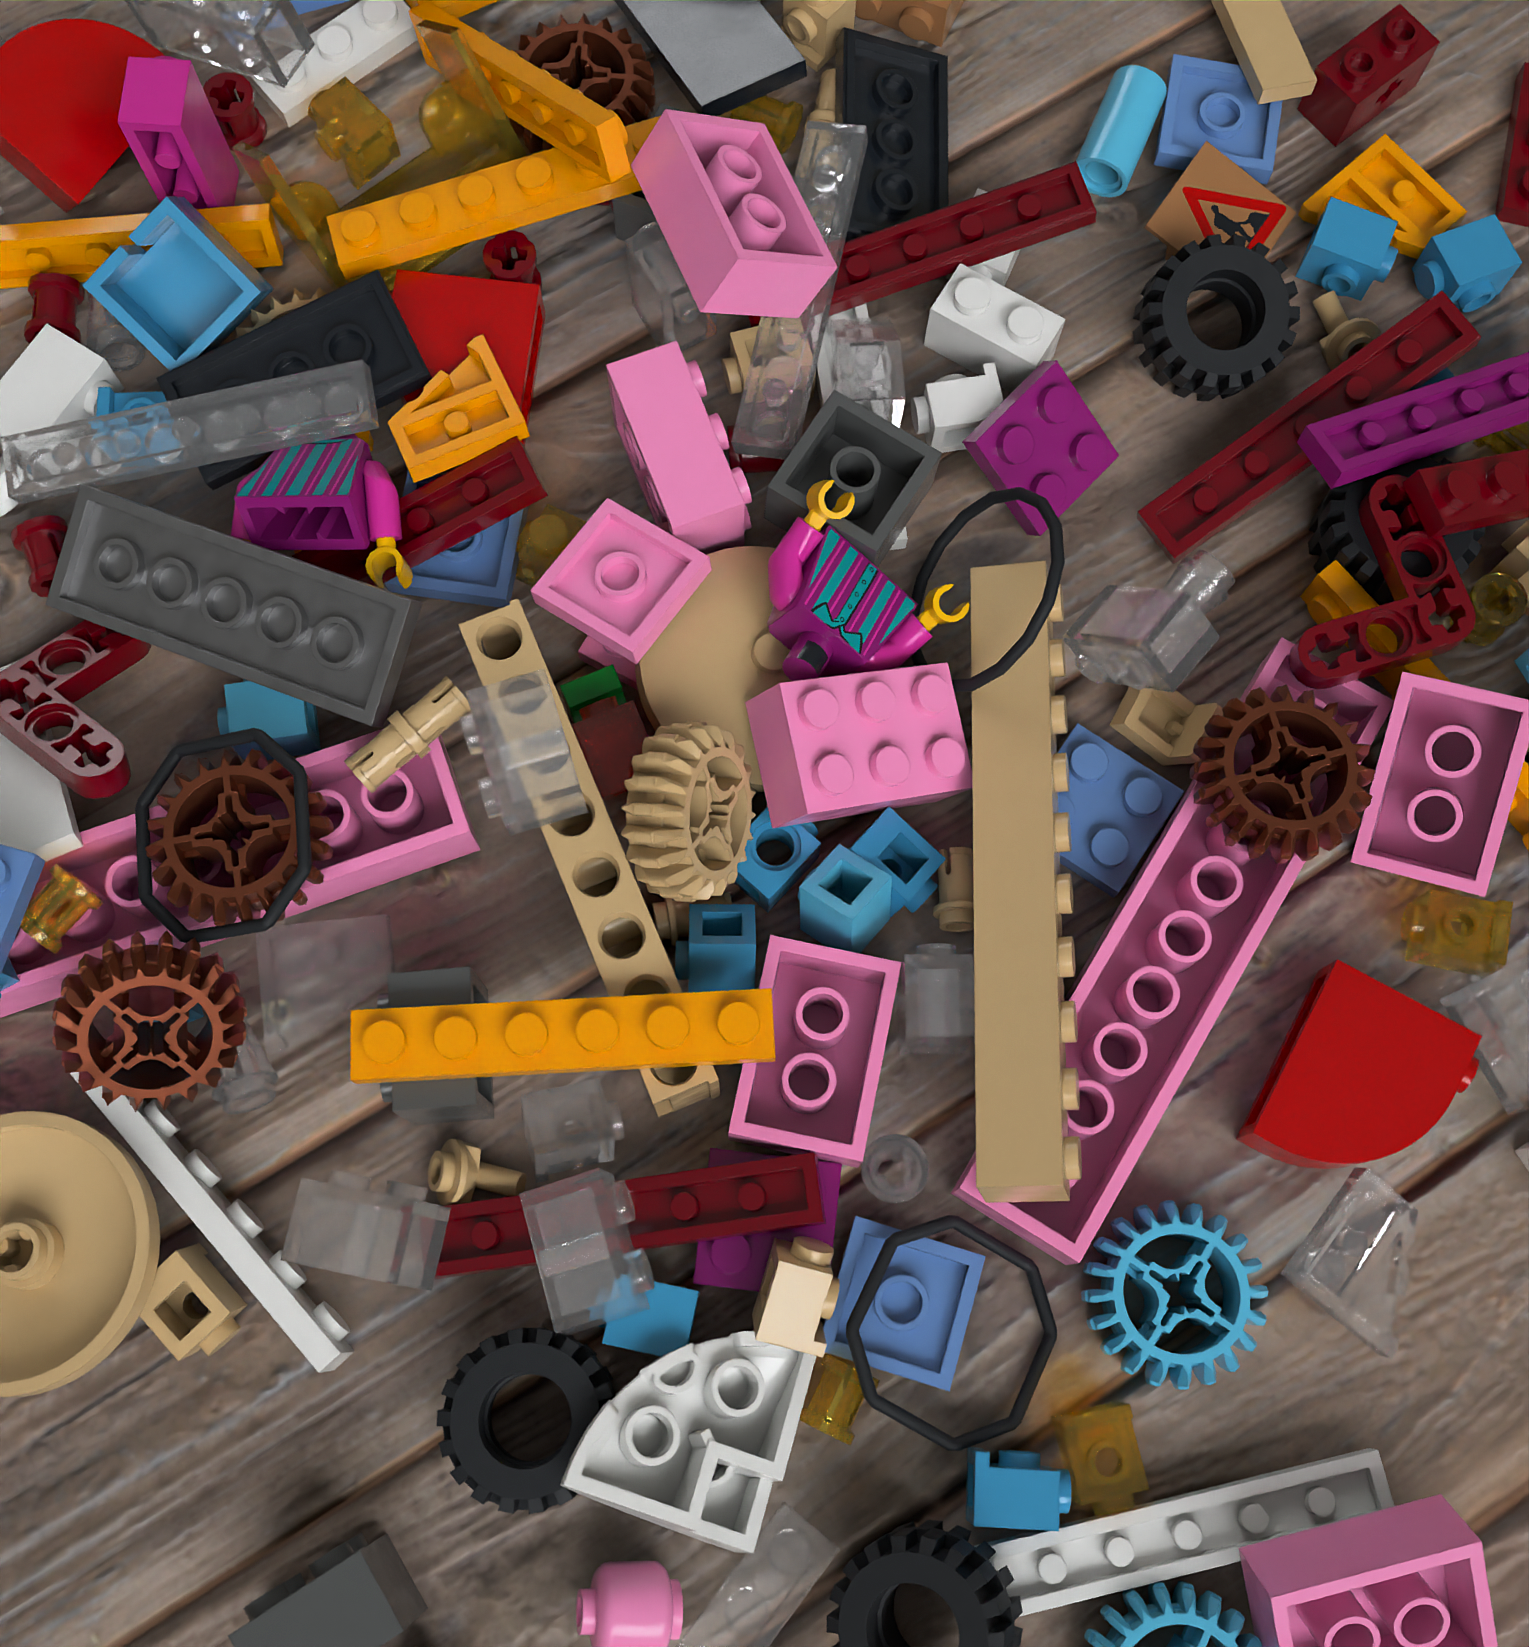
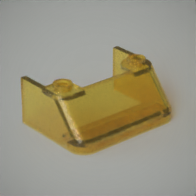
(464, 134)

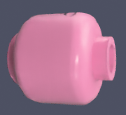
(630, 1606)

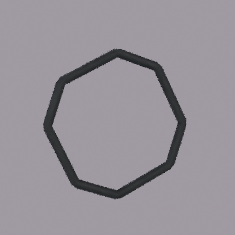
(302, 835)
(1036, 1368)

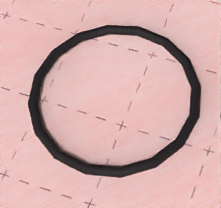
(1050, 590)

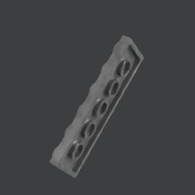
(234, 605)

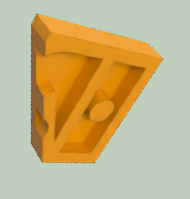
(1393, 186)
(458, 416)

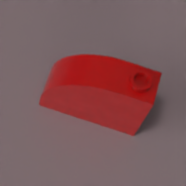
(64, 103)
(452, 310)
(1358, 1074)

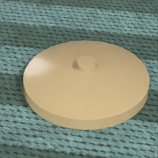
(717, 652)
(71, 1249)

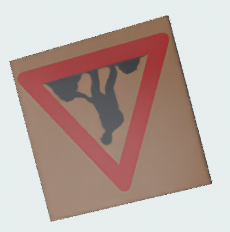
(1218, 199)

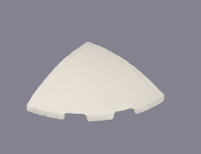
(697, 1439)

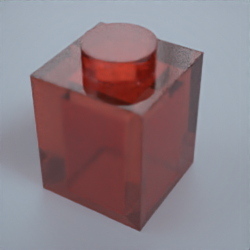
(609, 740)

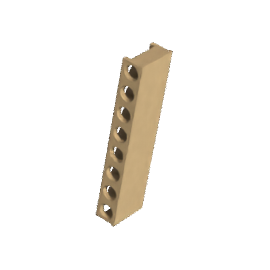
(594, 864)

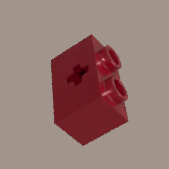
(1368, 74)

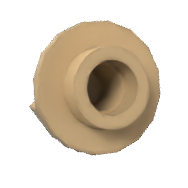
(1344, 335)
(458, 1171)

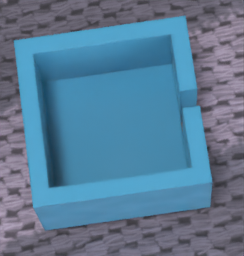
(181, 291)

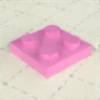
(621, 580)

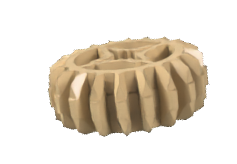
(688, 811)

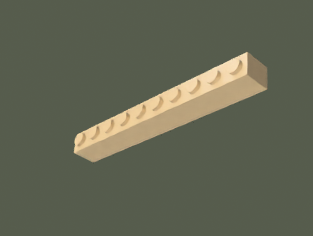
(1021, 898)

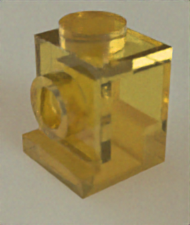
(353, 131)
(544, 541)
(1482, 936)
(1082, 1436)

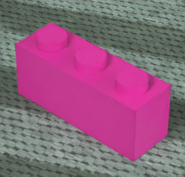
(176, 133)

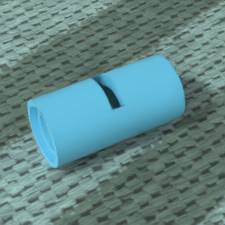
(1121, 130)

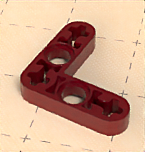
(1406, 615)
(51, 705)

